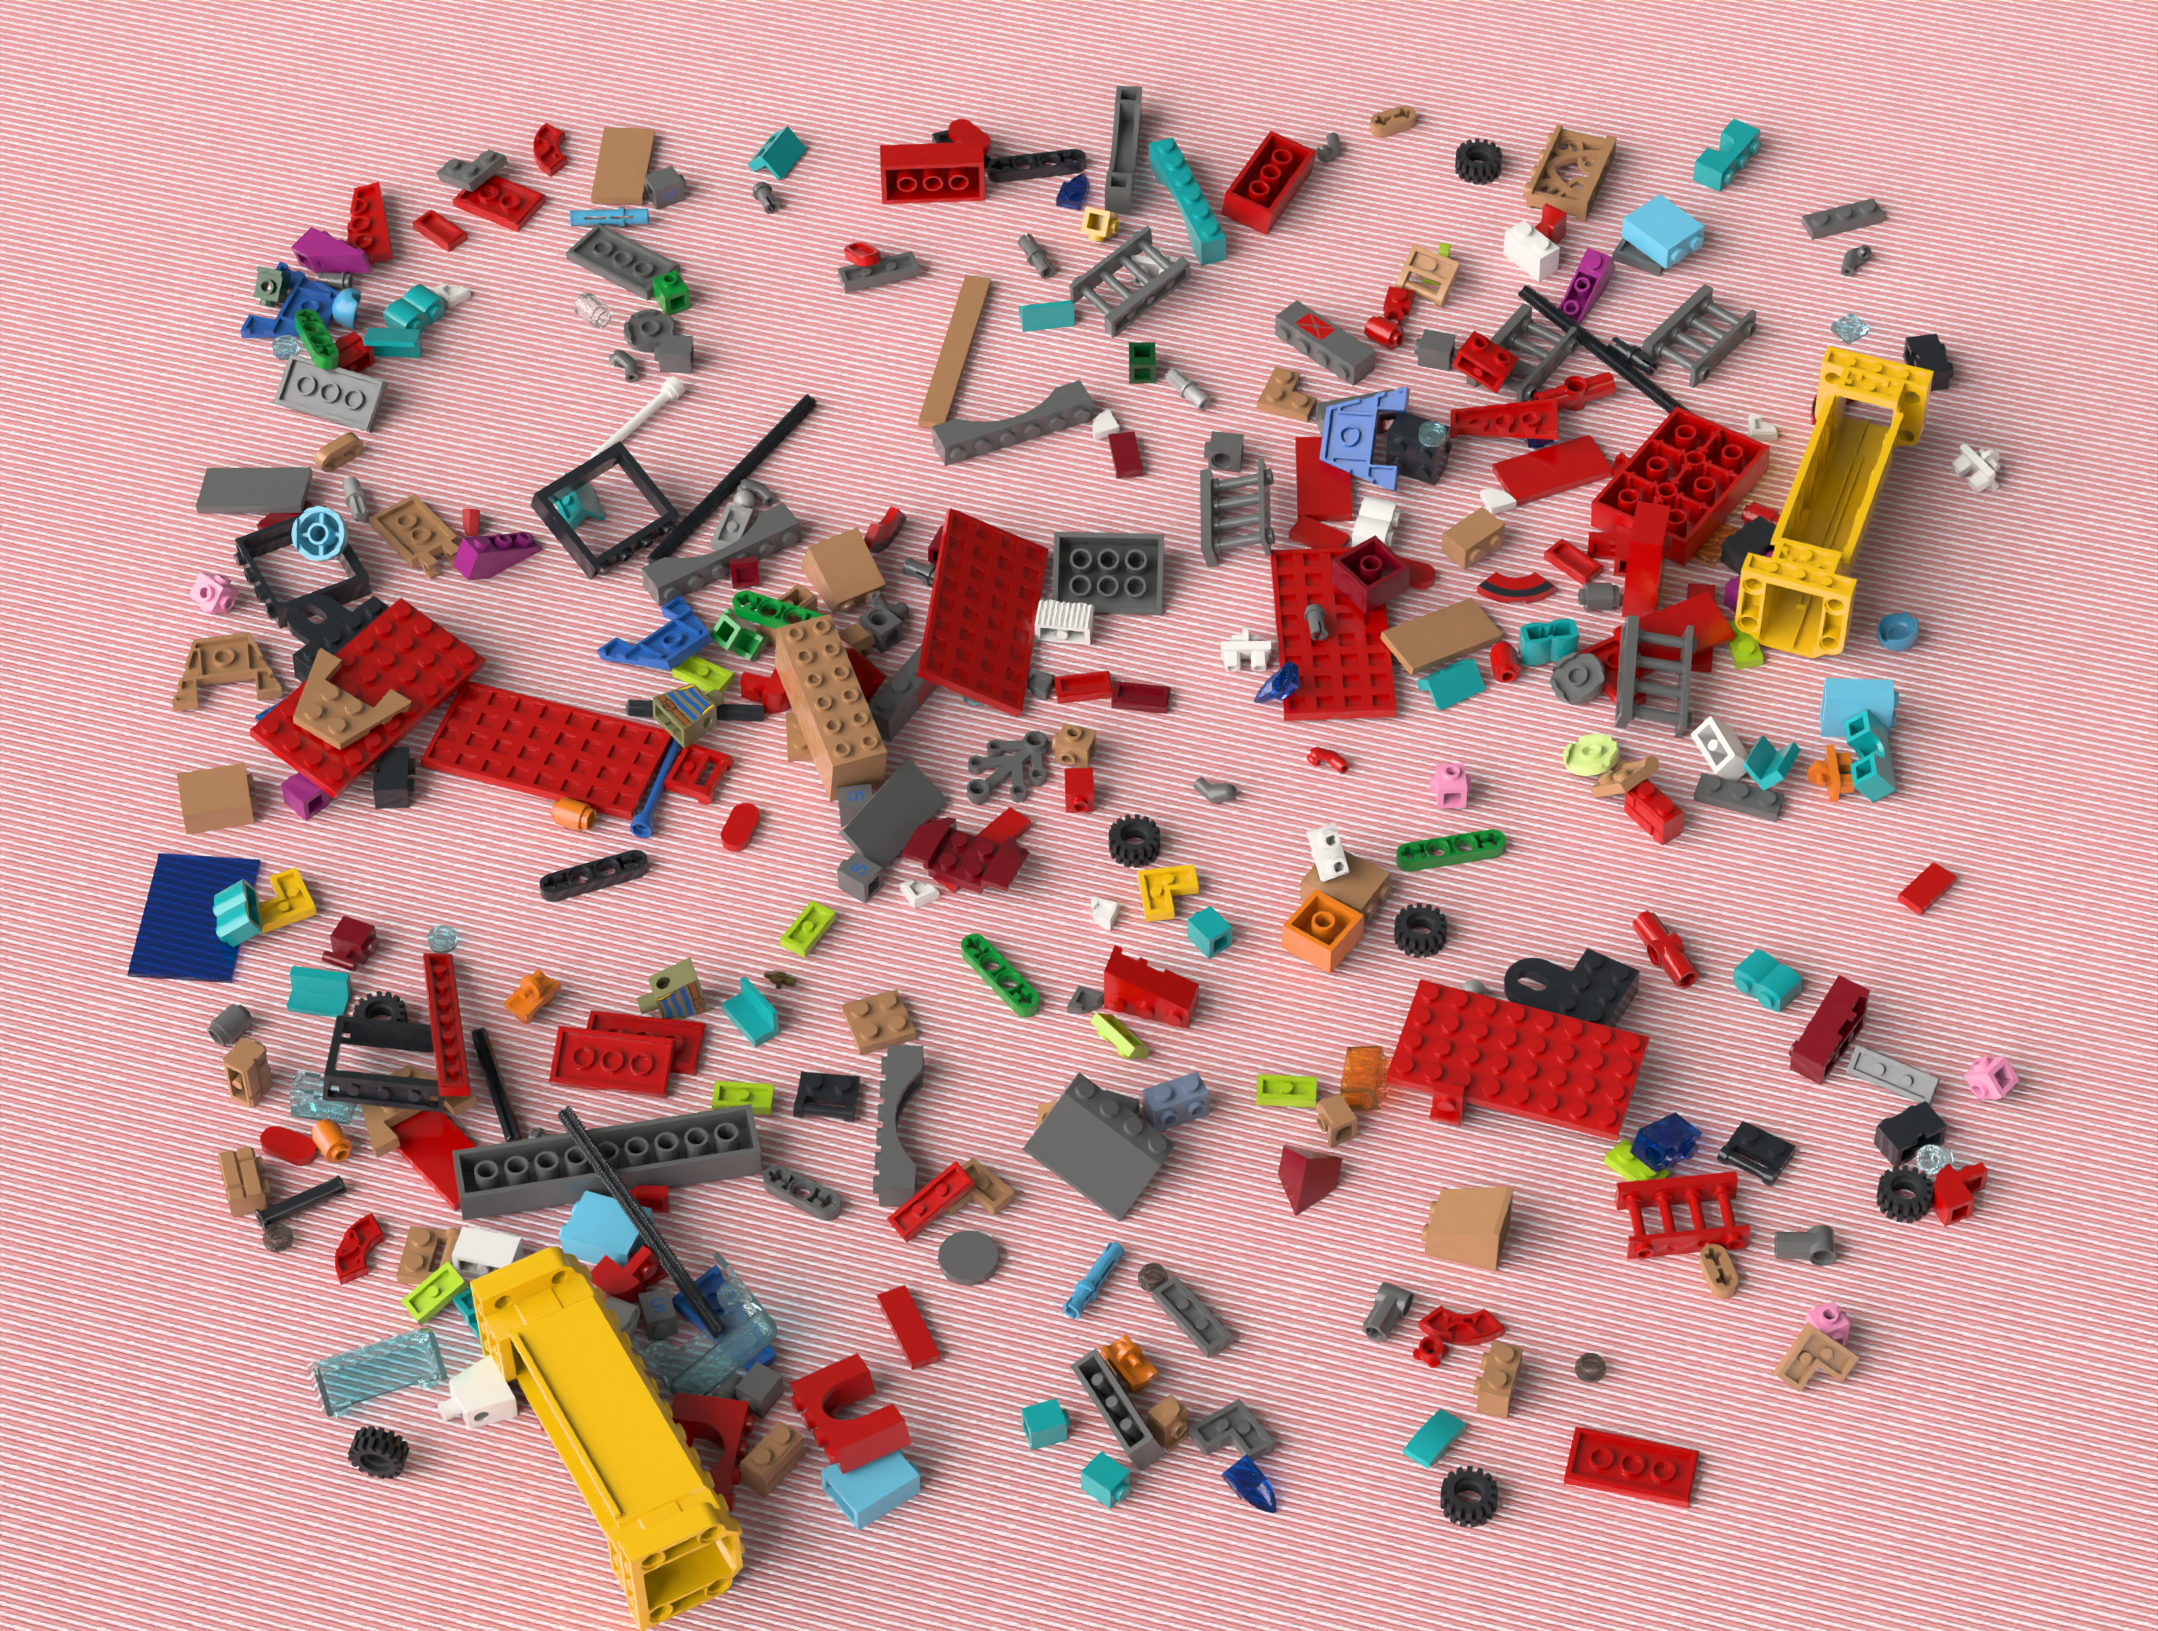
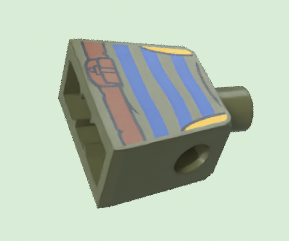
(687, 712)
(675, 993)

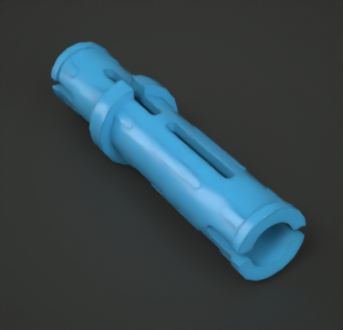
(640, 216)
(1087, 1289)

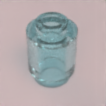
(1926, 1158)

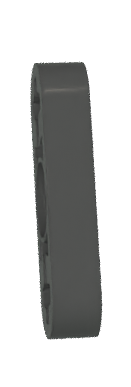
(807, 1204)

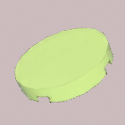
(1591, 755)

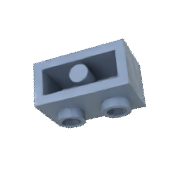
(1175, 1102)

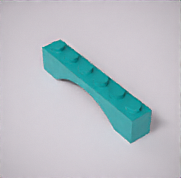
(1201, 224)

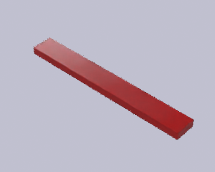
(446, 1025)

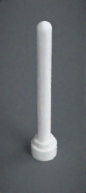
(670, 390)

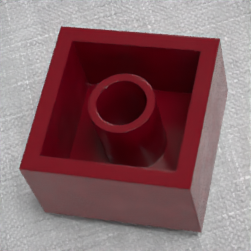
(1370, 574)

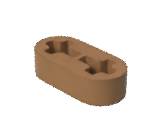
(1393, 121)
(338, 452)
(1713, 1273)

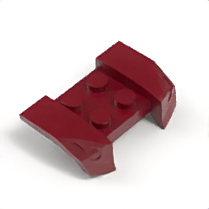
(964, 857)

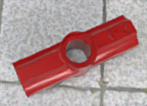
(1578, 391)
(1665, 949)

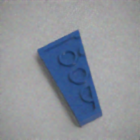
(709, 1285)

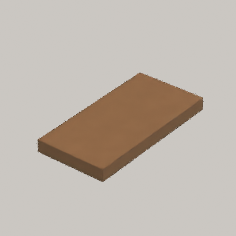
(622, 166)
(1441, 636)

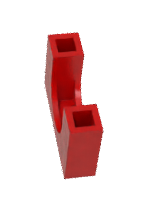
(724, 1424)
(847, 1441)

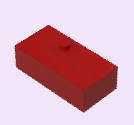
(932, 172)
(1268, 182)
(1646, 559)

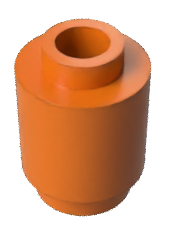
(573, 814)
(331, 1140)

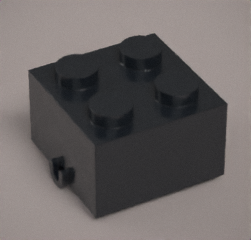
(1411, 455)

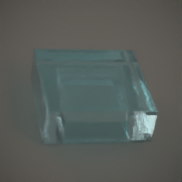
(1849, 328)

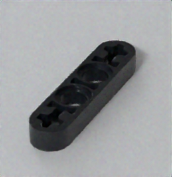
(1036, 162)
(595, 879)

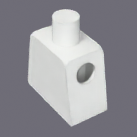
(479, 1396)

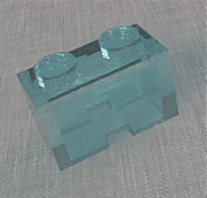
(308, 1101)

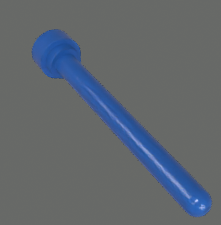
(643, 823)

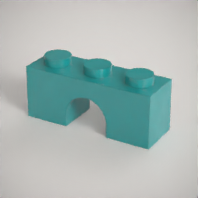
(1736, 147)
(1874, 771)

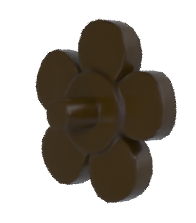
(779, 978)

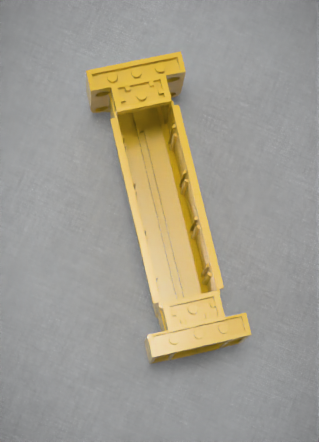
(1805, 591)
(612, 1431)

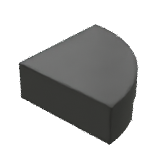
(1040, 683)
(1085, 1001)

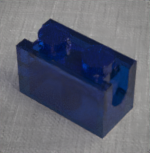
(1666, 1142)

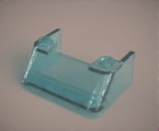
(708, 1361)
(376, 1370)

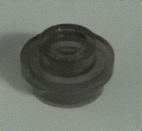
(275, 1232)
(1152, 1271)
(1592, 1361)

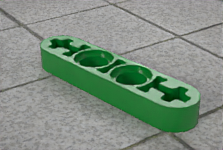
(316, 339)
(761, 603)
(1449, 847)
(1003, 973)

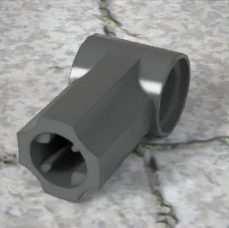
(1815, 1245)
(1388, 1307)

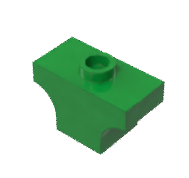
(739, 636)

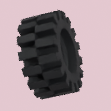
(1482, 152)
(1134, 829)
(1420, 942)
(381, 1006)
(1906, 1180)
(378, 1452)
(1465, 1511)

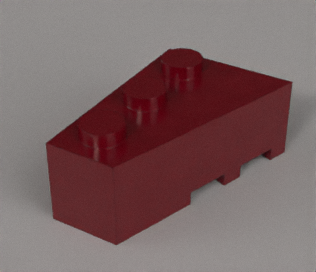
(1830, 1030)

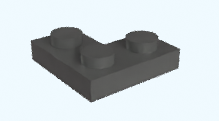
(472, 175)
(1234, 1425)

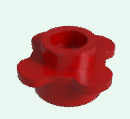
(1431, 1344)

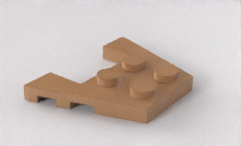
(224, 661)
(337, 714)
(381, 1118)

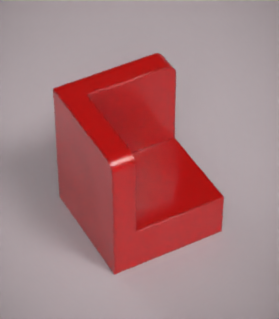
(1552, 223)

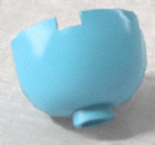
(320, 534)

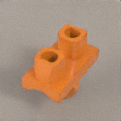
(1829, 773)
(532, 995)
(1130, 1363)

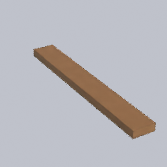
(954, 351)

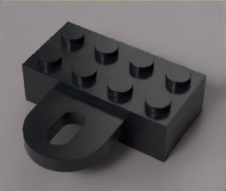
(331, 635)
(1593, 991)

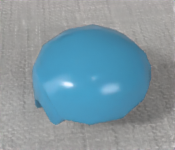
(345, 307)
(1897, 631)

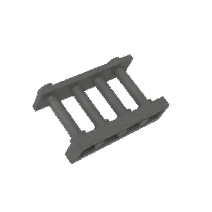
(1135, 302)
(1687, 317)
(1510, 337)
(1211, 506)
(1629, 685)

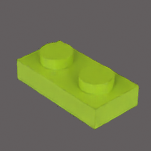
(1744, 649)
(703, 674)
(808, 929)
(1114, 1031)
(1286, 1090)
(733, 1094)
(1629, 1166)
(434, 1293)

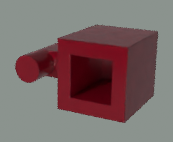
(351, 944)

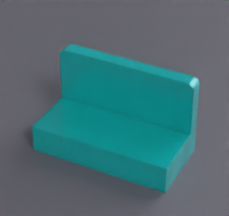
(778, 153)
(1047, 315)
(394, 342)
(580, 504)
(1452, 683)
(1767, 764)
(319, 992)
(752, 1014)

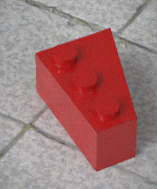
(1148, 993)

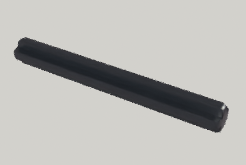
(730, 712)
(496, 1085)

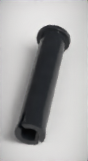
(300, 1202)

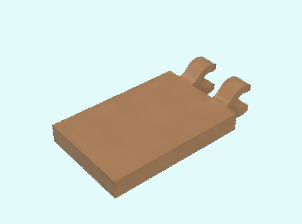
(416, 534)

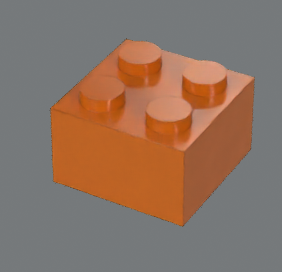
(1322, 931)

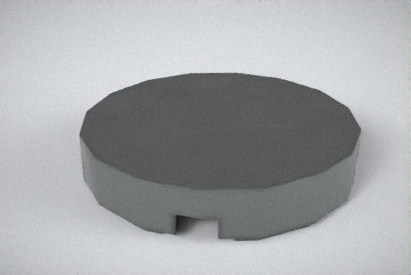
(645, 329)
(1578, 678)
(968, 1257)

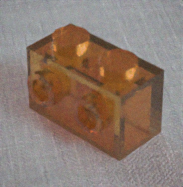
(1364, 1077)

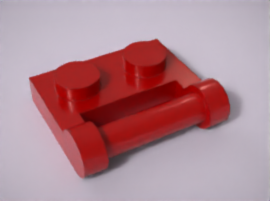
(691, 767)

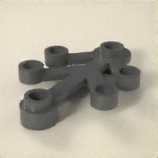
(1033, 745)

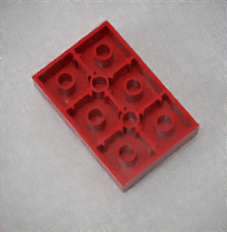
(1693, 469)

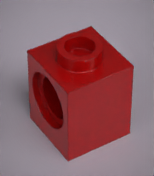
(1079, 790)

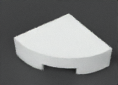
(452, 295)
(1104, 425)
(1761, 430)
(1497, 500)
(919, 894)
(1104, 912)

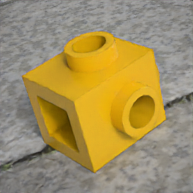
(1099, 224)

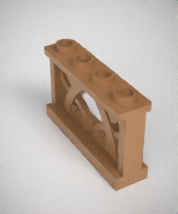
(1575, 201)

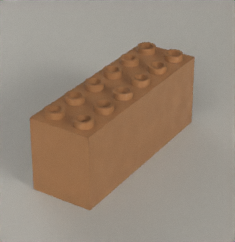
(829, 705)

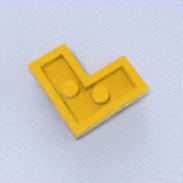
(1160, 885)
(291, 901)

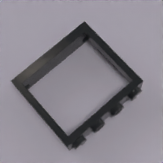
(280, 536)
(592, 566)
(379, 1088)

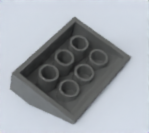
(1110, 571)
(1098, 1146)

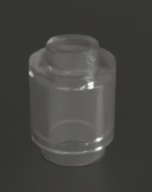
(592, 310)

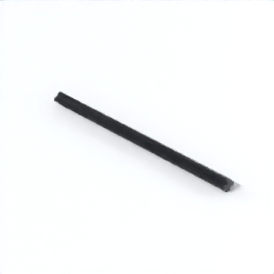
(1601, 351)
(733, 479)
(642, 1222)

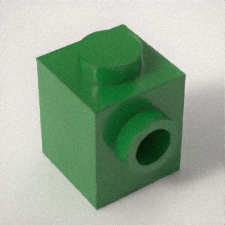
(671, 293)

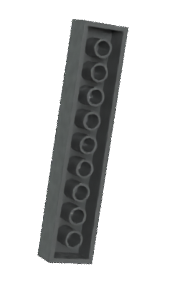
(647, 1152)

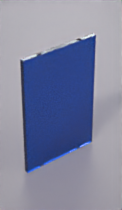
(179, 923)

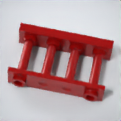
(1675, 1191)

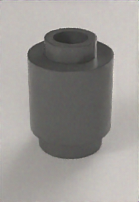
(1599, 596)
(229, 1024)

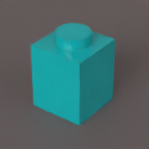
(1209, 932)
(1045, 1424)
(1106, 1480)

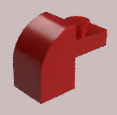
(1611, 547)
(766, 691)
(1448, 1104)
(1953, 1191)
(626, 1281)

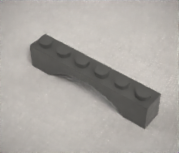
(1124, 149)
(966, 439)
(673, 577)
(903, 1080)

